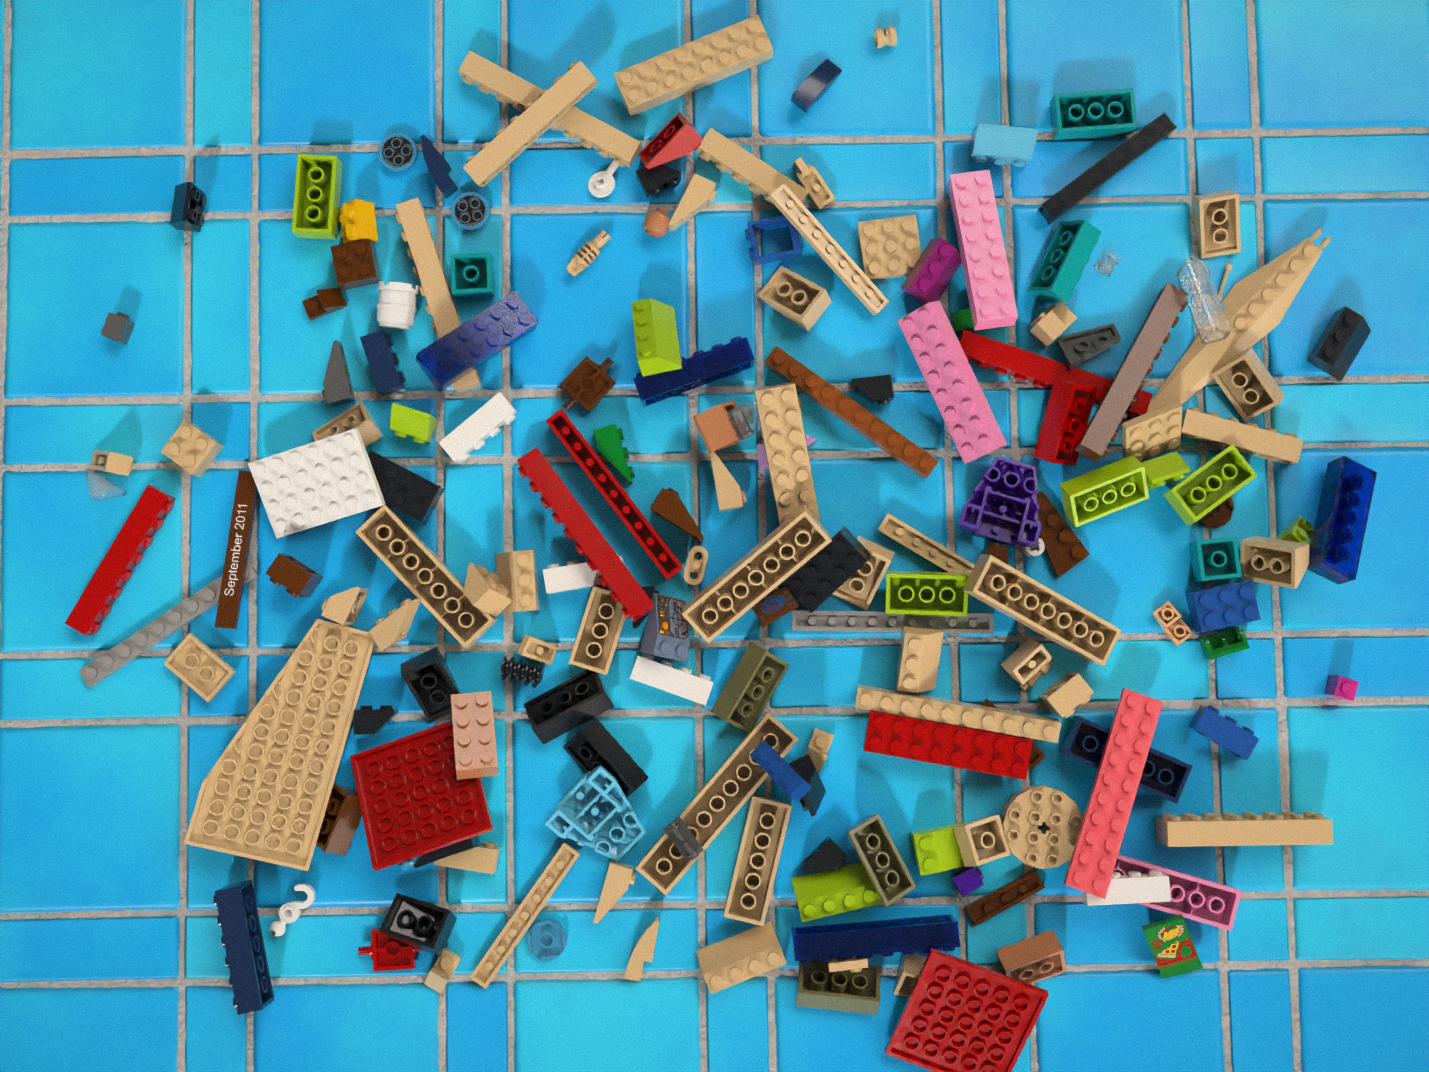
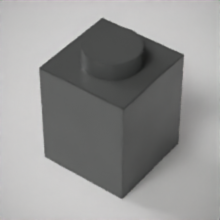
(118, 327)

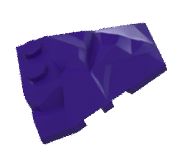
(1004, 505)

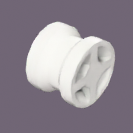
(1032, 552)

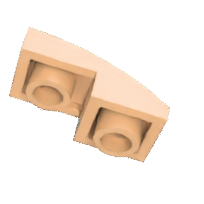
(1172, 624)

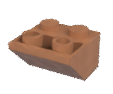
(717, 427)

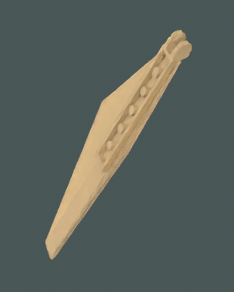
(1253, 310)

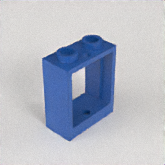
(771, 223)

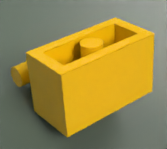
(358, 221)

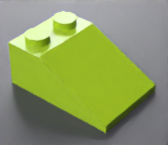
(936, 849)

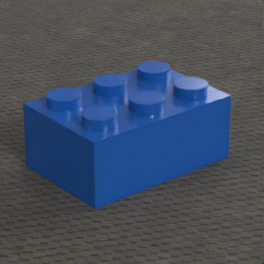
(1222, 606)

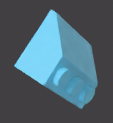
(1002, 144)

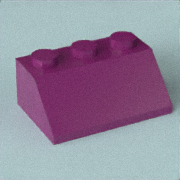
(932, 271)

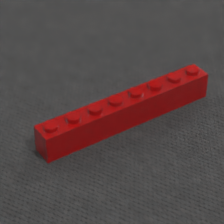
(120, 561)

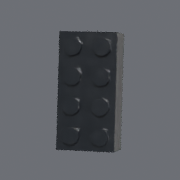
(405, 489)
(828, 569)

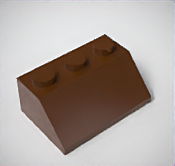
(340, 820)

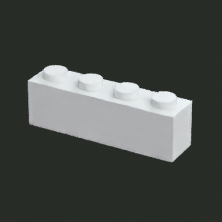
(478, 428)
(570, 577)
(672, 680)
(1133, 889)

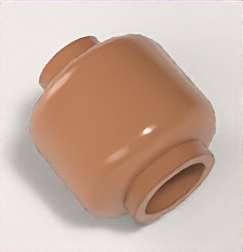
(656, 223)

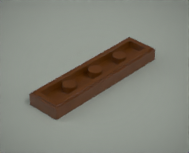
(1004, 897)

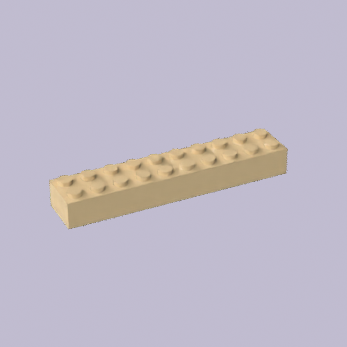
(716, 802)

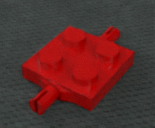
(389, 952)

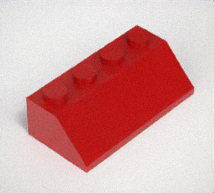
(1064, 422)

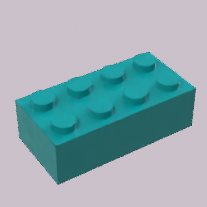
(1093, 114)
(1064, 261)

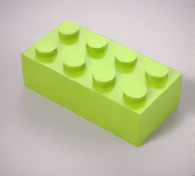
(317, 196)
(1210, 485)
(1104, 490)
(926, 593)

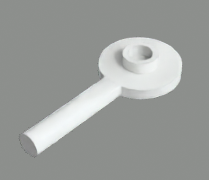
(602, 182)

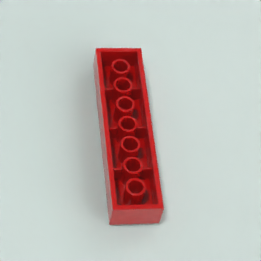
(947, 744)

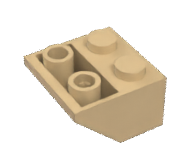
(485, 591)

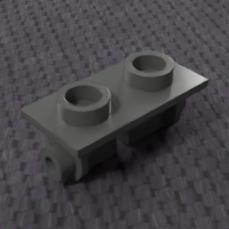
(683, 839)

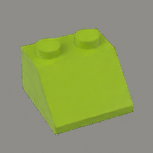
(412, 423)

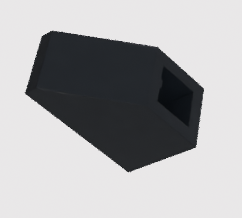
(657, 179)
(372, 721)

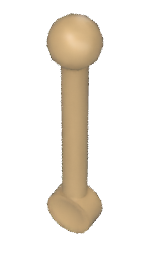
(1228, 267)

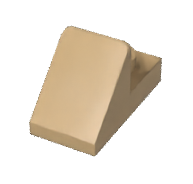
(537, 649)
(819, 747)
(442, 970)

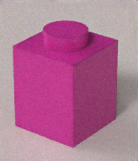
(1341, 687)

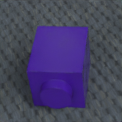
(967, 880)

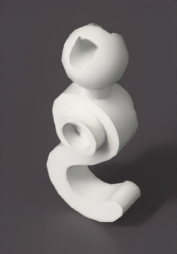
(292, 910)

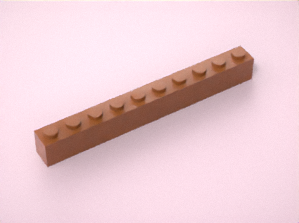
(851, 413)

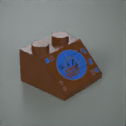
(774, 606)

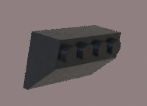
(568, 705)
(597, 747)

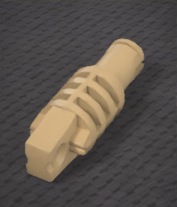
(587, 254)

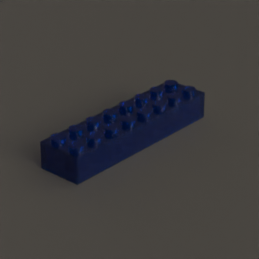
(875, 937)

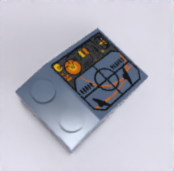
(666, 629)

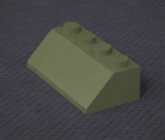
(750, 687)
(881, 859)
(838, 990)

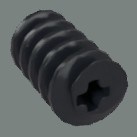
(521, 672)

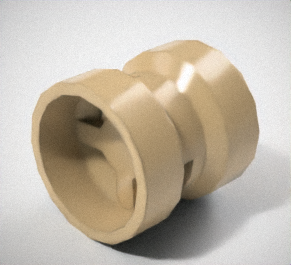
(885, 37)

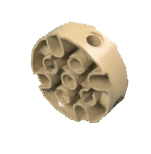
(1031, 808)

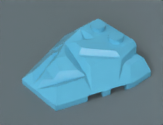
(597, 815)

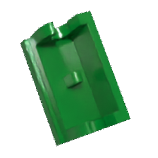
(1223, 643)

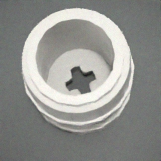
(396, 305)

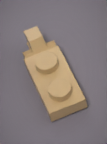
(813, 182)

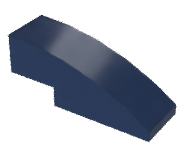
(815, 85)
(438, 168)

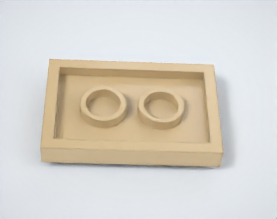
(200, 667)

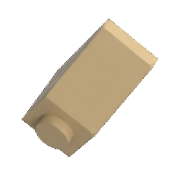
(111, 462)

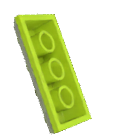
(655, 337)
(834, 891)

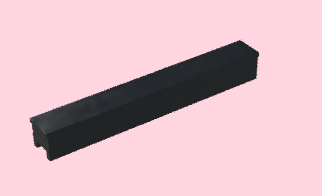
(1107, 168)

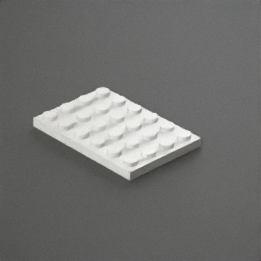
(317, 483)

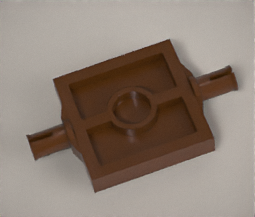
(588, 384)

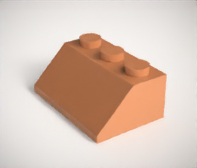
(1033, 958)

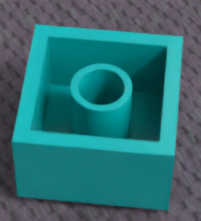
(472, 275)
(1215, 559)

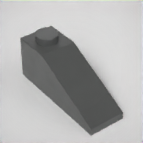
(337, 379)

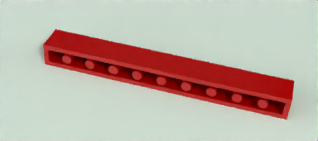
(1038, 369)
(614, 494)
(585, 535)

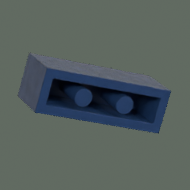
(383, 362)

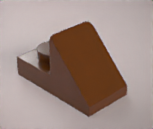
(324, 303)

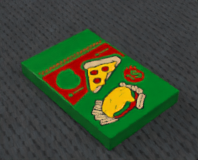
(1172, 946)

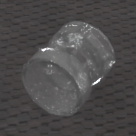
(1108, 260)

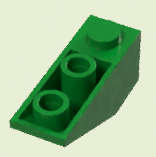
(610, 446)

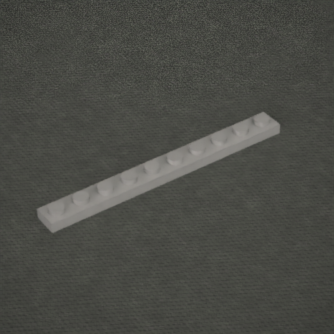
(892, 623)
(157, 630)

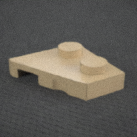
(854, 964)

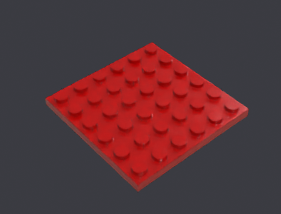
(414, 797)
(965, 1017)

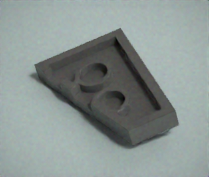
(1086, 344)

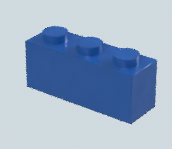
(1224, 732)
(780, 771)

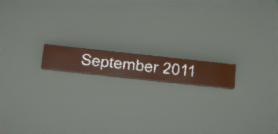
(237, 552)

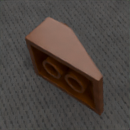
(672, 509)

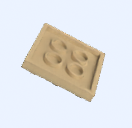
(889, 246)
(1152, 432)

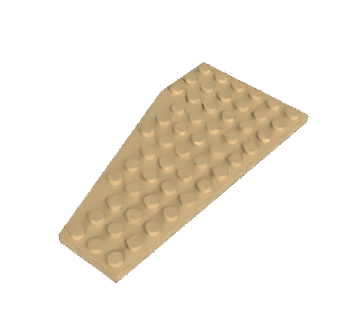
(280, 767)

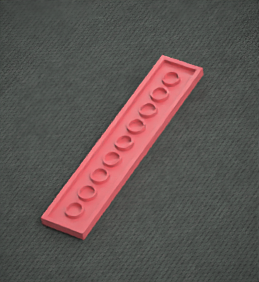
(1113, 793)

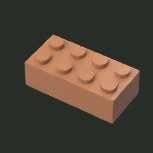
(474, 735)

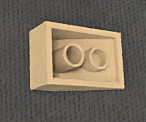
(1217, 223)
(795, 298)
(865, 581)

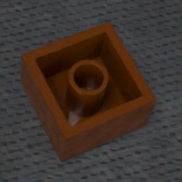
(356, 264)
(293, 575)

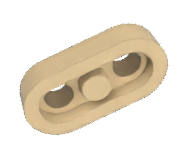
(694, 565)

